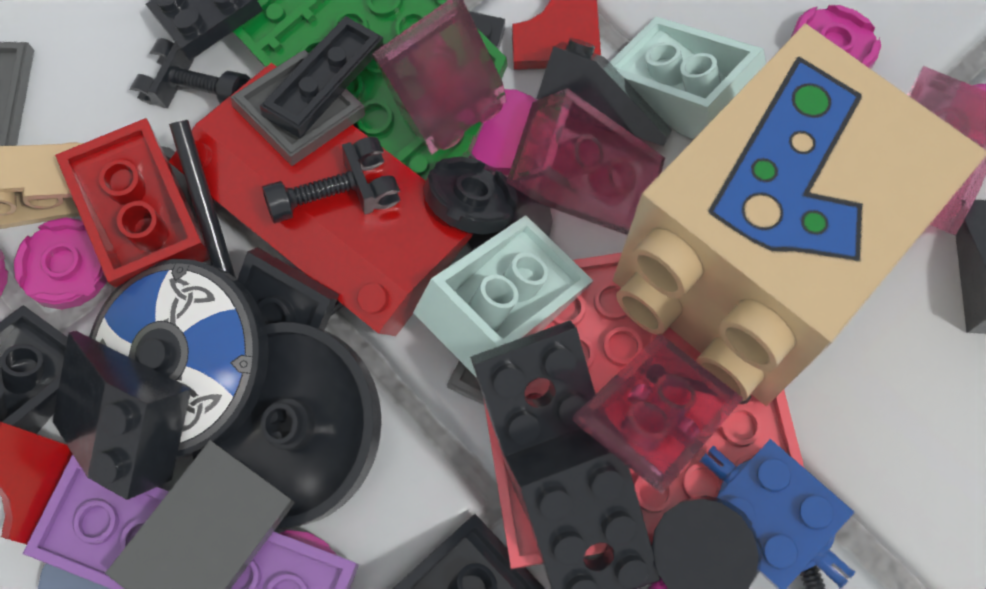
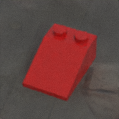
(131, 202)

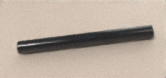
(201, 196)

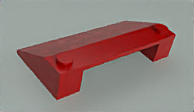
(372, 259)

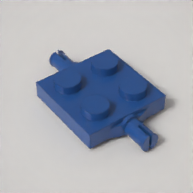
(788, 511)

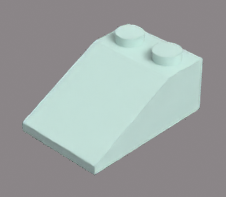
(687, 72)
(500, 291)

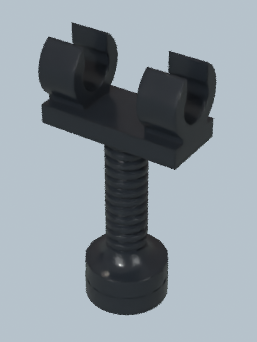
(176, 73)
(360, 156)

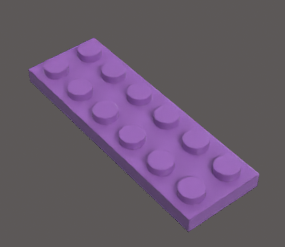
(91, 526)

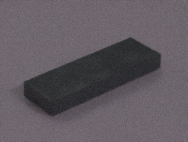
(321, 77)

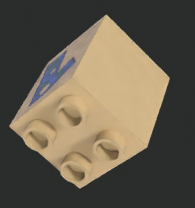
(787, 214)

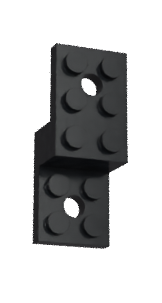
(561, 474)

